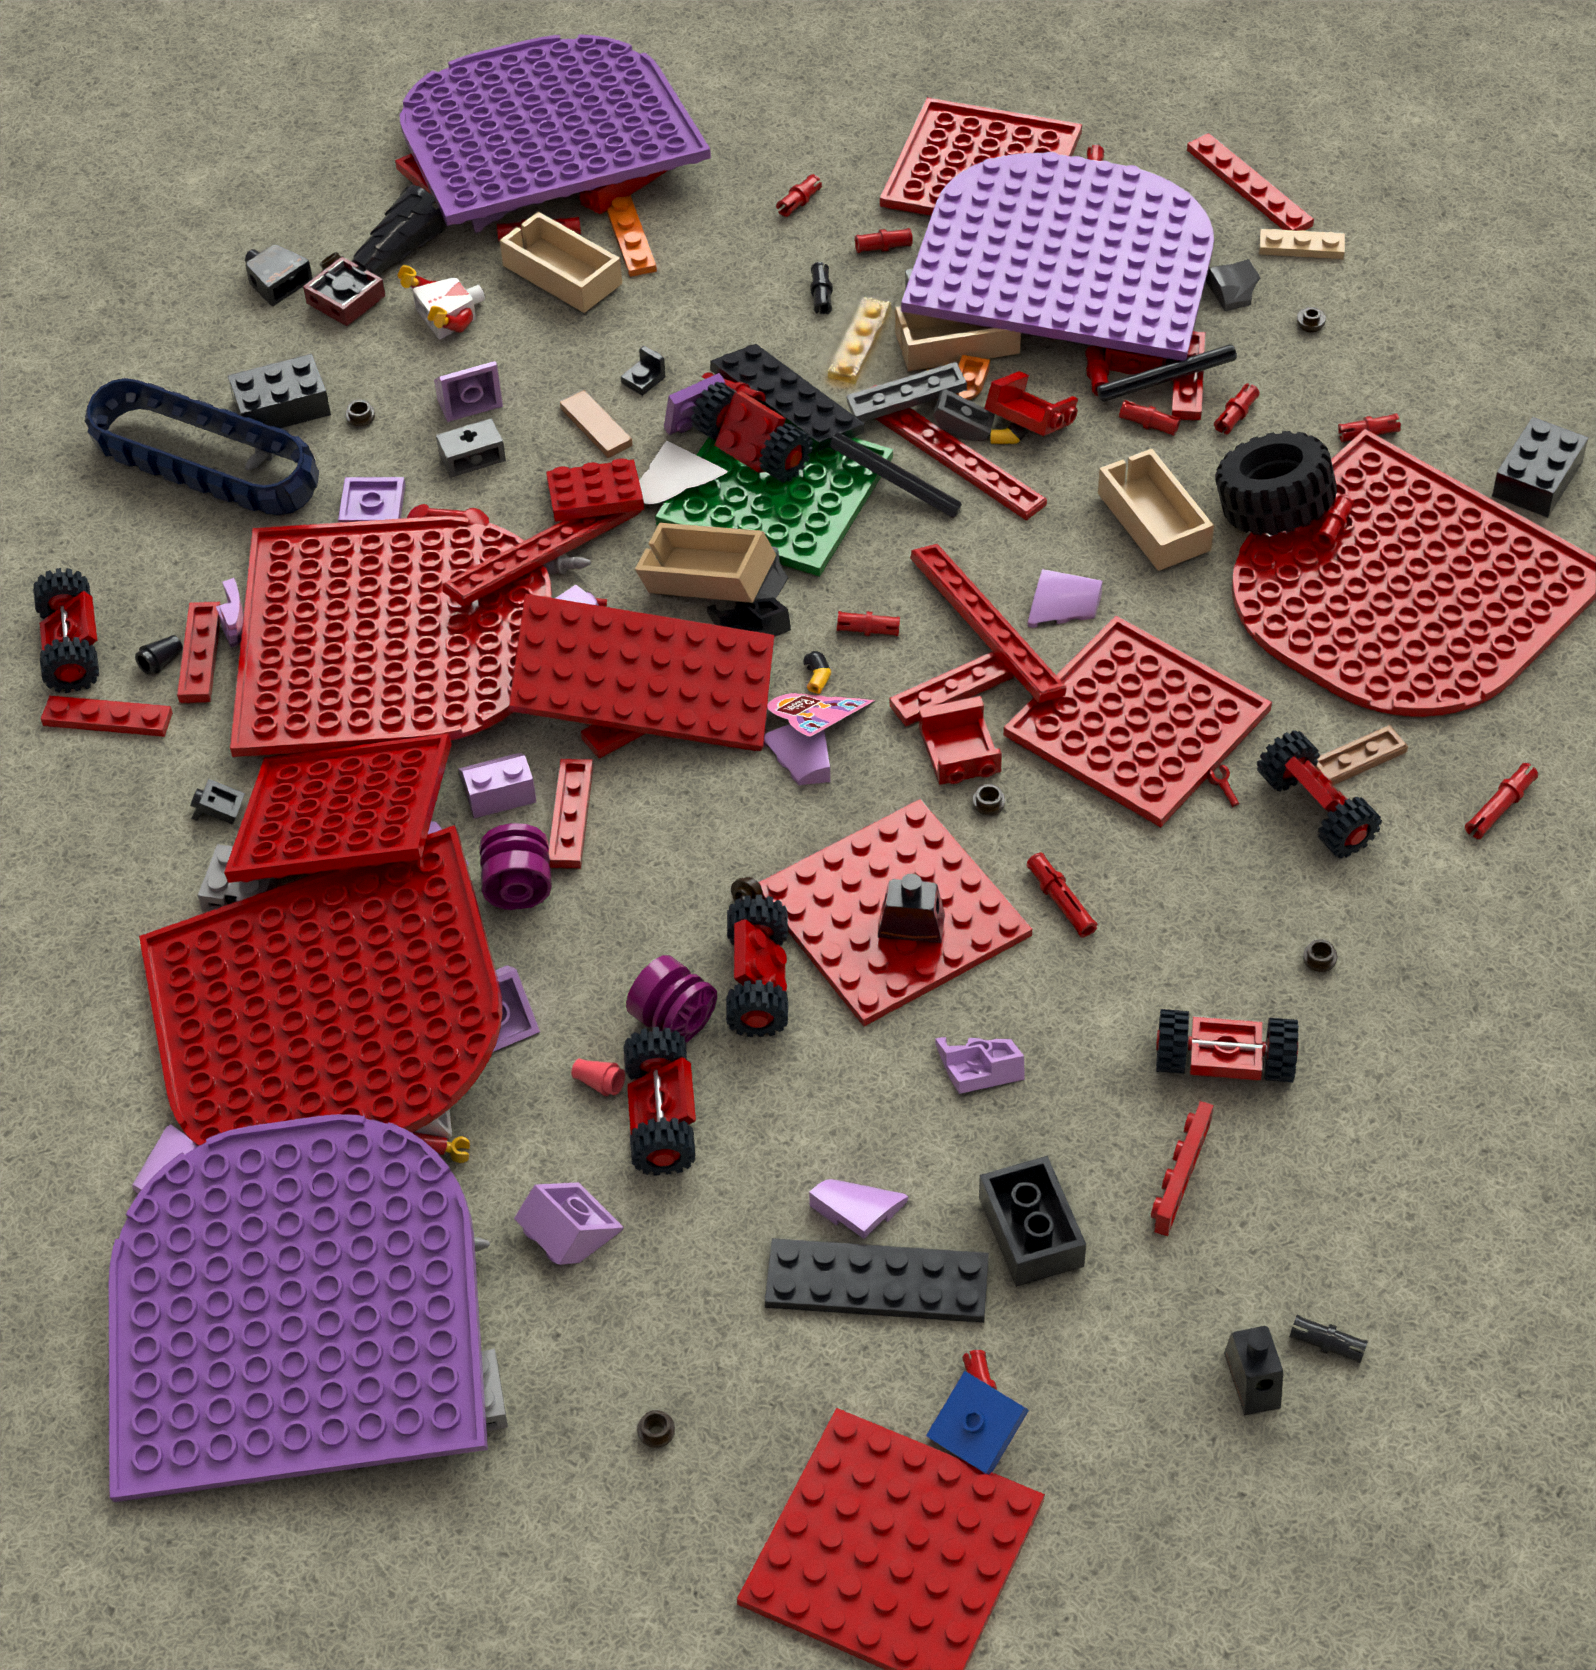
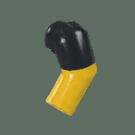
(1011, 435)
(820, 668)

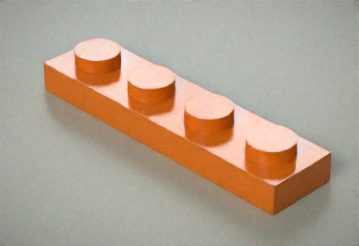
(630, 237)

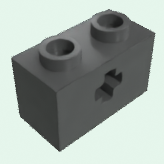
(470, 447)

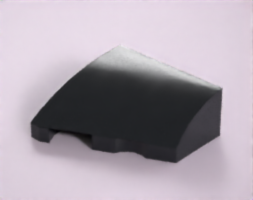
(761, 616)

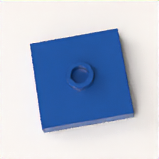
(977, 1423)

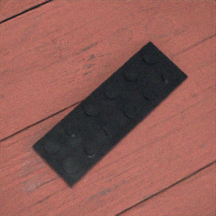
(788, 395)
(877, 1280)

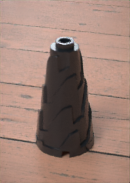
(405, 227)

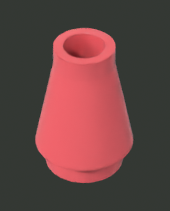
(601, 1076)

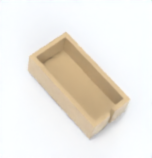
(561, 262)
(938, 341)
(1155, 509)
(706, 562)

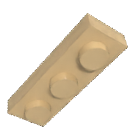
(1302, 243)

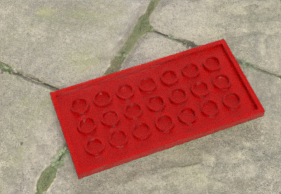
(642, 673)

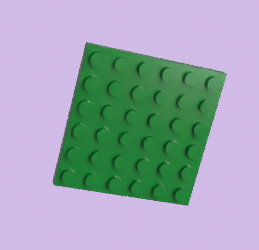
(798, 517)

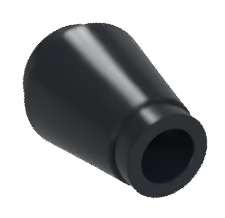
(158, 654)

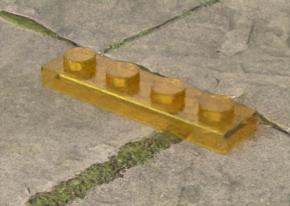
(859, 340)

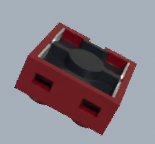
(344, 291)

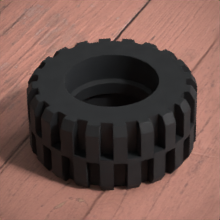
(1276, 483)

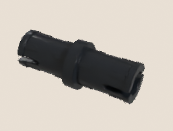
(821, 288)
(1328, 1338)

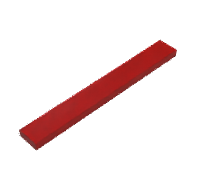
(965, 462)
(529, 555)
(988, 623)

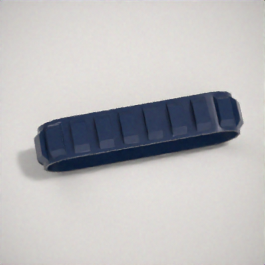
(131, 394)

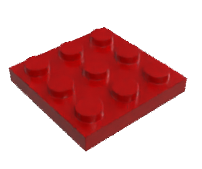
(594, 490)

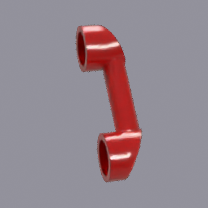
(475, 515)

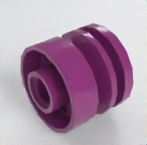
(515, 866)
(671, 998)

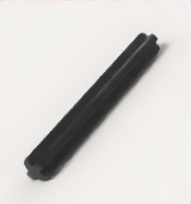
(1166, 373)
(895, 474)

